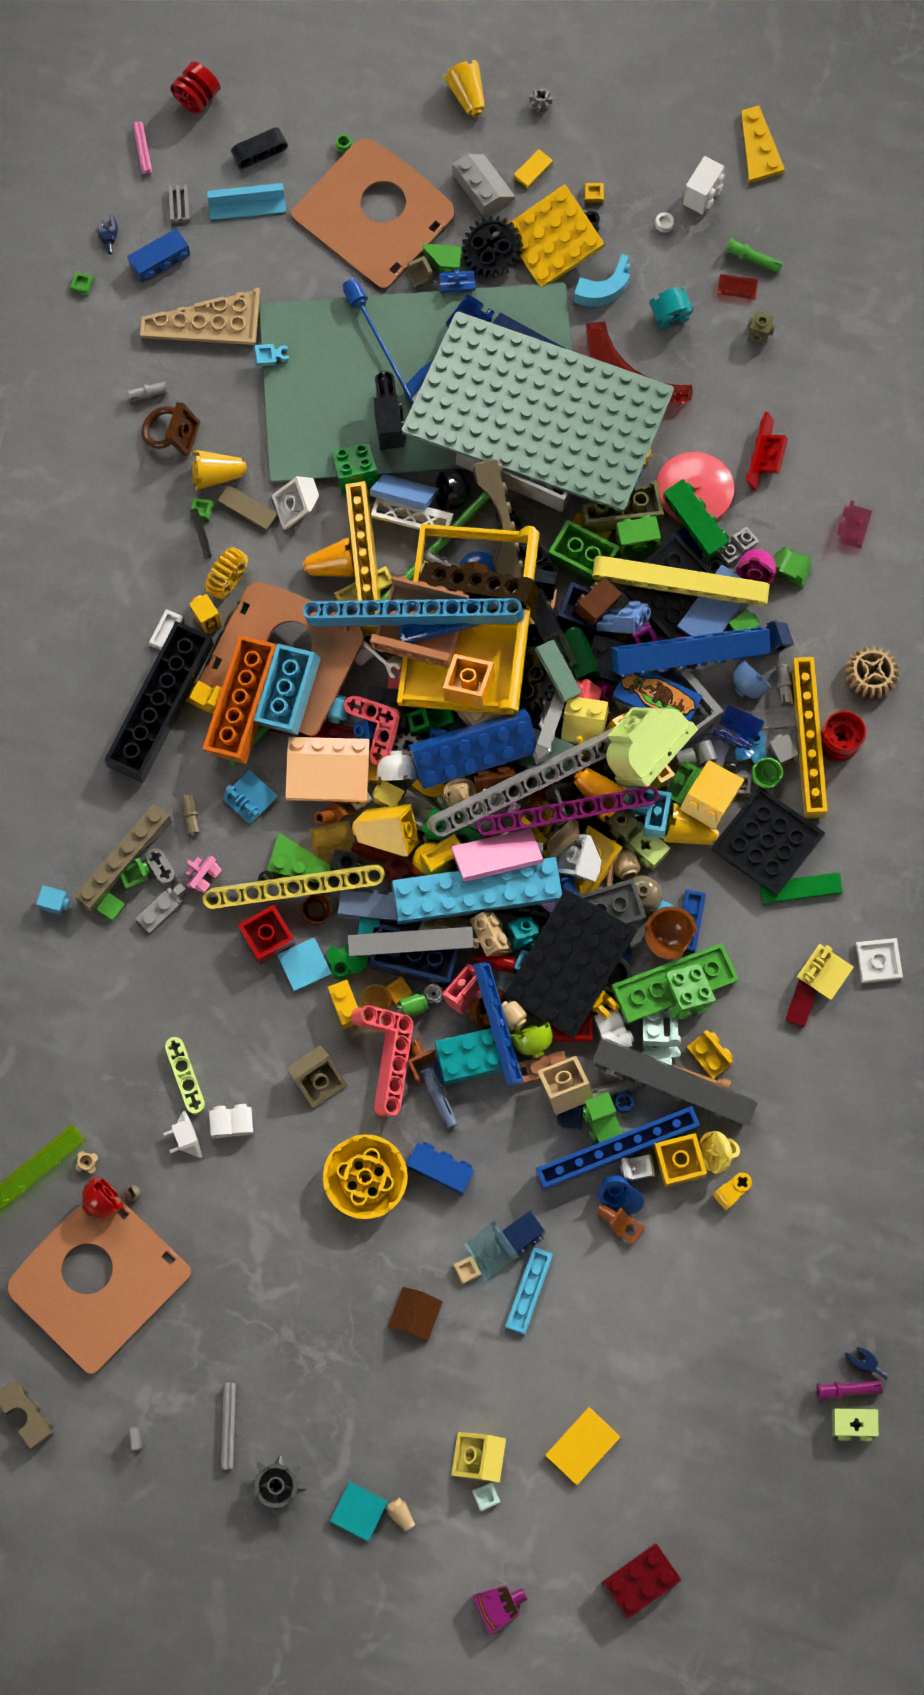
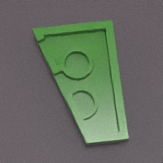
(293, 860)

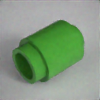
(413, 1005)

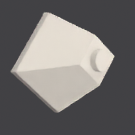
(295, 500)
(580, 859)

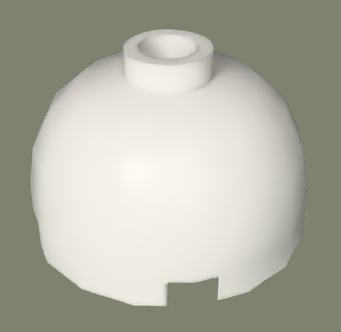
(396, 767)

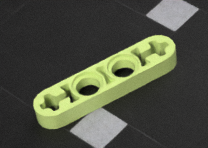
(186, 1075)

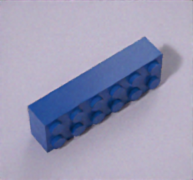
(473, 748)

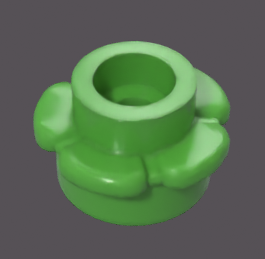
(343, 139)

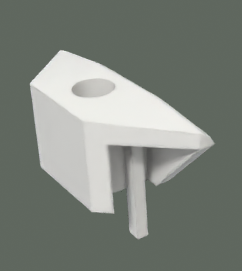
(185, 1136)

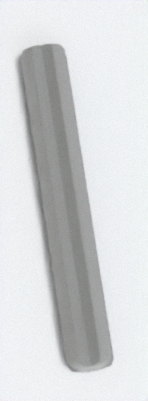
(228, 1426)

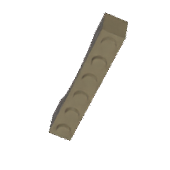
(488, 477)
(143, 833)

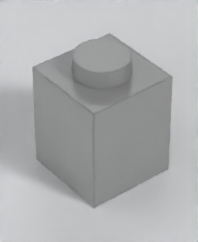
(783, 749)

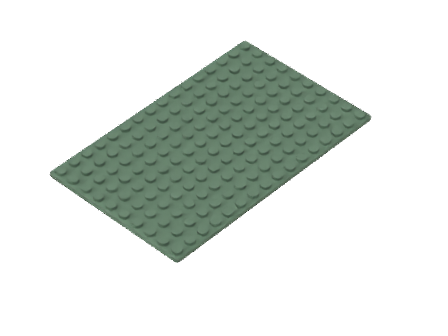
(328, 384)

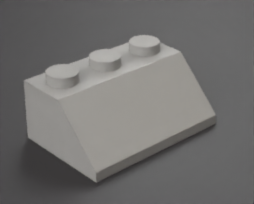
(481, 183)

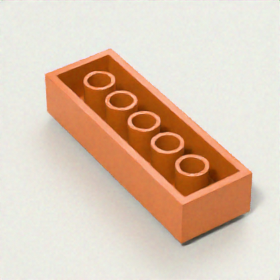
(233, 721)

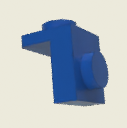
(366, 730)

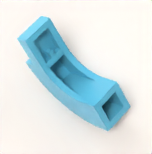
(604, 292)

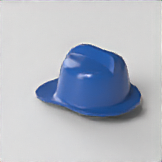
(617, 1194)

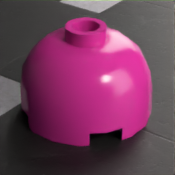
(757, 566)

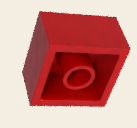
(266, 934)

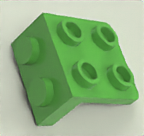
(690, 991)

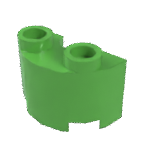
(792, 566)

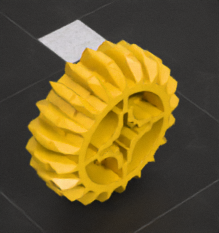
(226, 573)

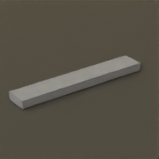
(410, 941)

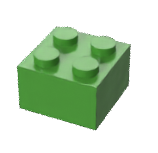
(637, 536)

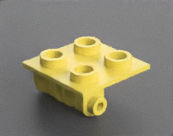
(825, 971)

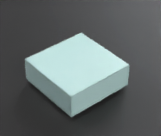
(486, 1496)

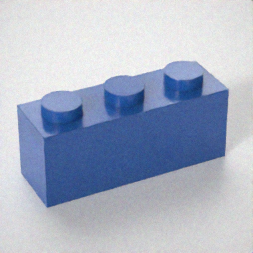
(159, 255)
(440, 1167)

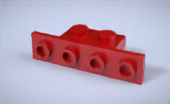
(767, 453)

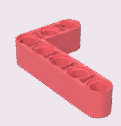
(390, 1054)

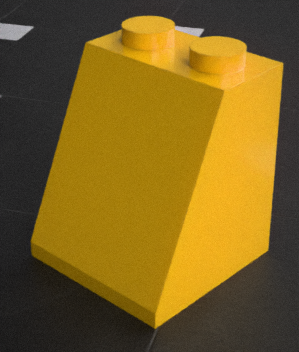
(711, 795)
(388, 829)

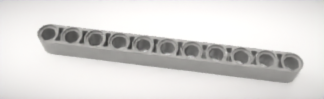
(519, 782)

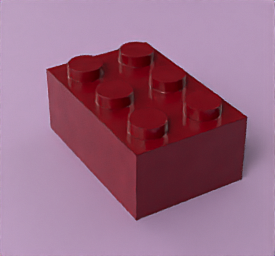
(641, 1580)

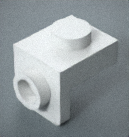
(637, 1168)

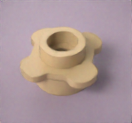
(90, 1167)

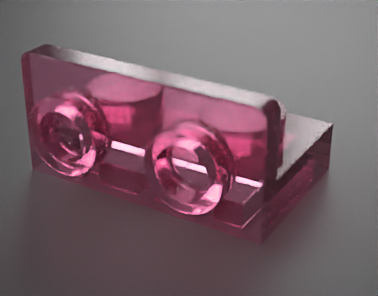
(854, 526)

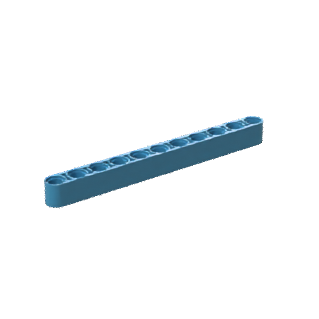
(421, 617)

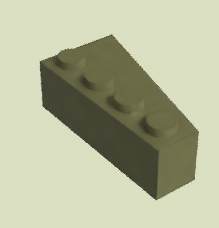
(642, 502)

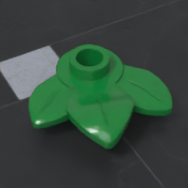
(341, 958)

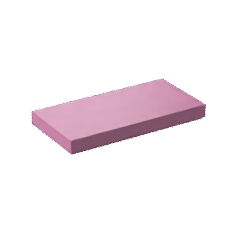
(497, 854)

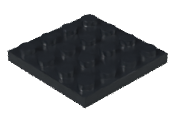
(668, 607)
(768, 841)

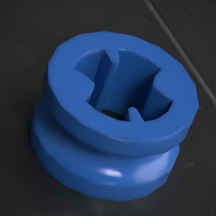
(622, 1096)

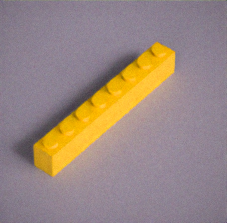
(363, 546)
(809, 738)

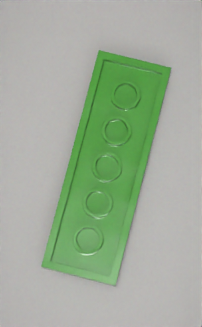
(650, 991)

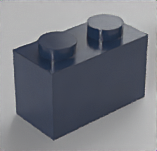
(524, 1232)

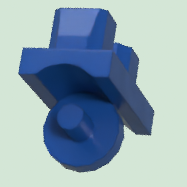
(457, 281)

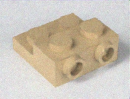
(491, 935)

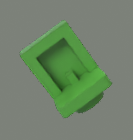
(135, 874)

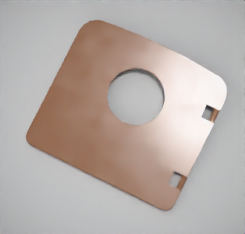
(372, 248)
(268, 610)
(101, 1322)

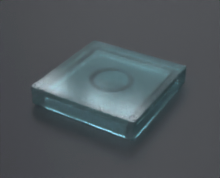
(491, 1250)

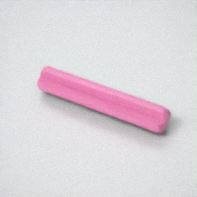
(142, 147)

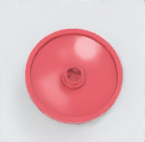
(706, 475)

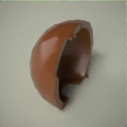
(670, 932)

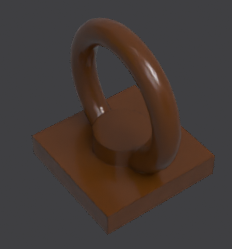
(180, 431)

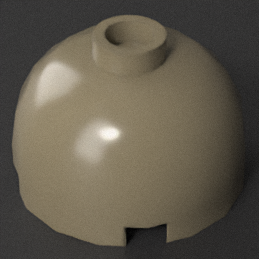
(649, 893)

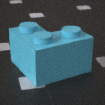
(655, 814)

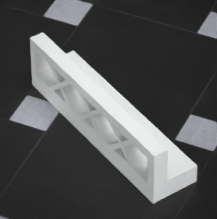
(429, 516)

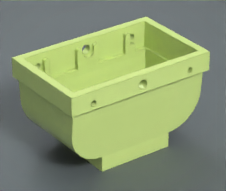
(643, 741)

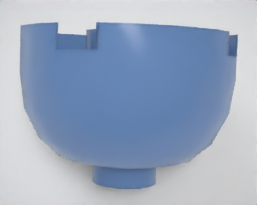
(749, 681)

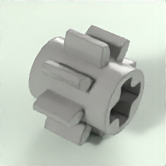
(540, 99)

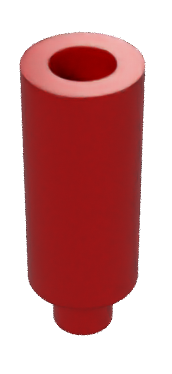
(497, 962)

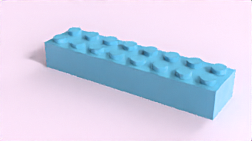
(448, 896)

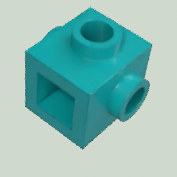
(522, 933)

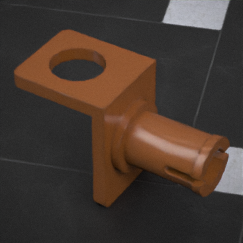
(333, 813)
(419, 1058)
(619, 1222)

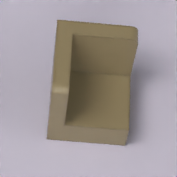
(419, 272)

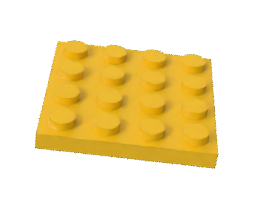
(556, 236)

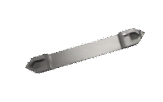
(548, 729)

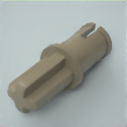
(190, 815)

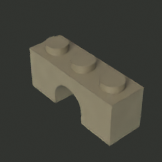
(37, 1428)

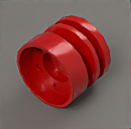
(195, 87)
(847, 727)

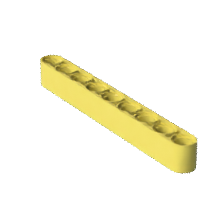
(681, 581)
(284, 890)

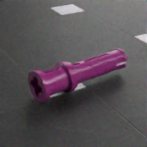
(839, 1390)

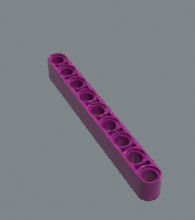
(578, 812)

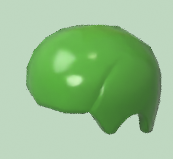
(767, 772)

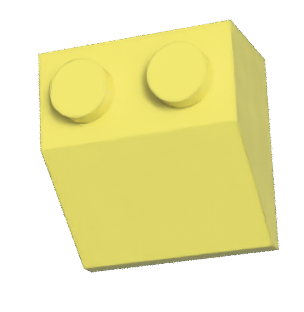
(584, 718)
(478, 1456)

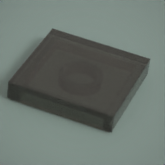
(200, 532)

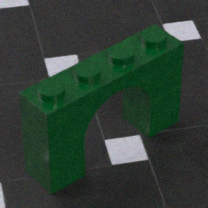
(579, 645)

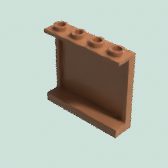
(434, 651)

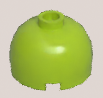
(533, 1039)

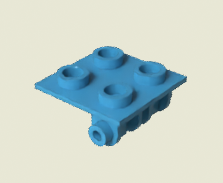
(249, 797)

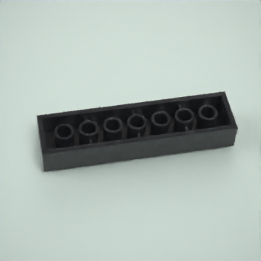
(159, 702)

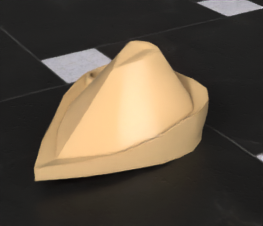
(459, 790)

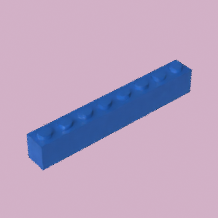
(690, 650)
(616, 1148)

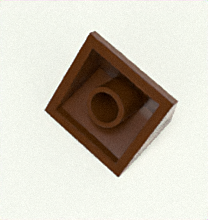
(415, 1313)

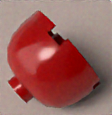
(100, 1199)

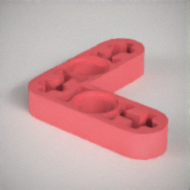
(383, 723)

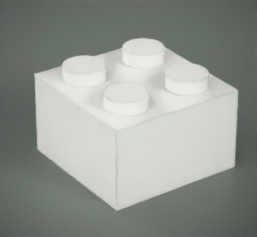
(704, 185)

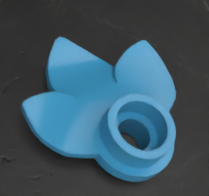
(755, 753)

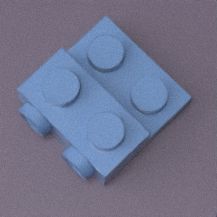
(625, 619)

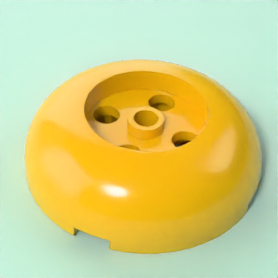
(373, 1153)

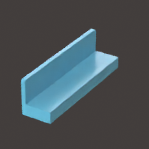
(246, 201)

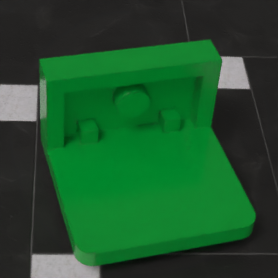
(355, 465)

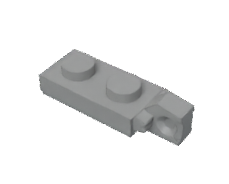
(161, 908)

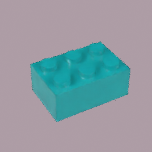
(468, 1057)

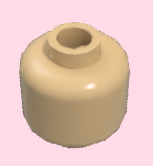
(626, 865)
(514, 1015)

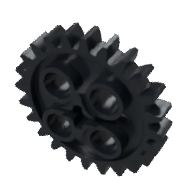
(483, 233)
(540, 687)

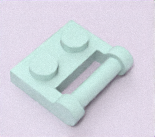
(654, 1030)

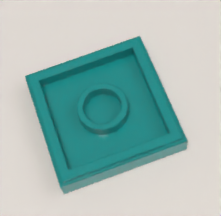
(359, 1511)

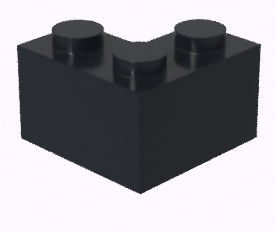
(388, 697)

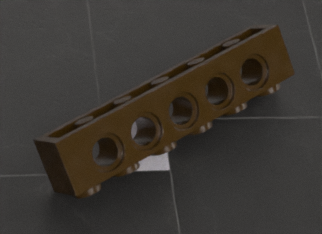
(526, 588)

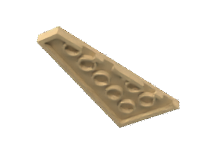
(215, 320)

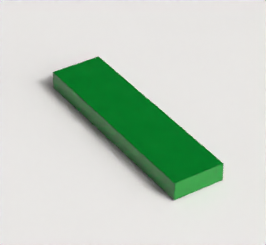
(805, 888)

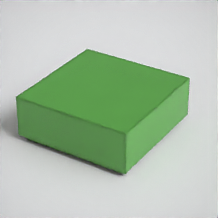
(82, 283)
(204, 507)
(111, 907)

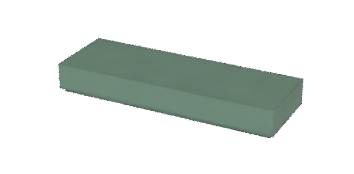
(558, 670)

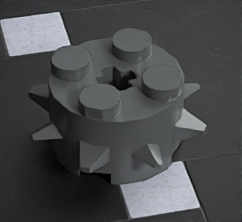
(268, 1476)

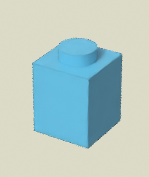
(53, 900)

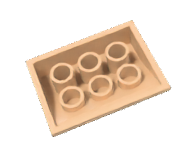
(327, 769)

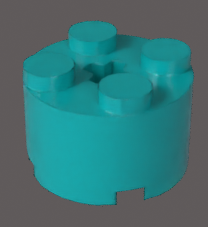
(671, 307)

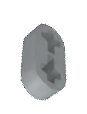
(157, 868)

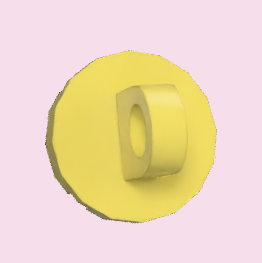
(718, 1151)

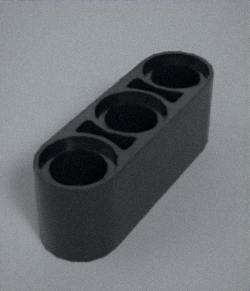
(259, 147)

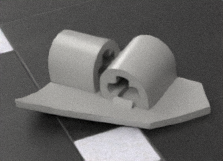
(702, 753)

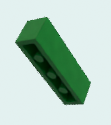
(696, 519)

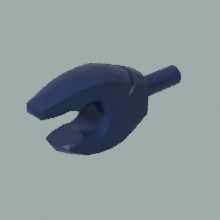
(108, 235)
(869, 1363)

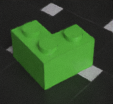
(601, 1117)

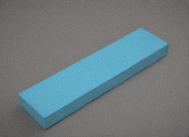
(529, 1291)

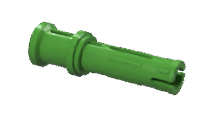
(744, 252)

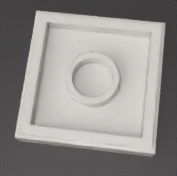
(879, 960)

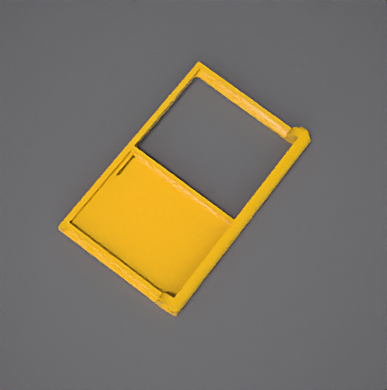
(499, 643)

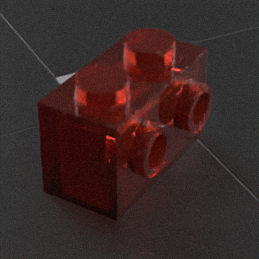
(400, 868)

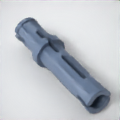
(439, 1098)

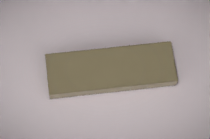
(247, 508)

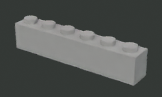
(535, 490)

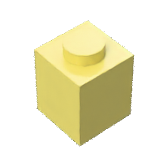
(387, 795)

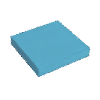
(304, 964)

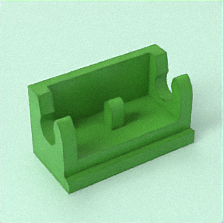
(683, 782)

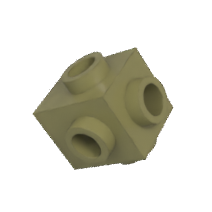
(760, 327)
(623, 826)

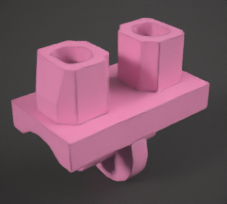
(197, 881)

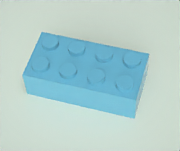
(287, 689)

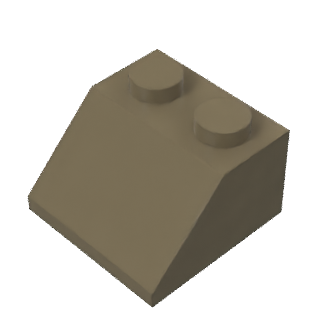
(316, 1076)

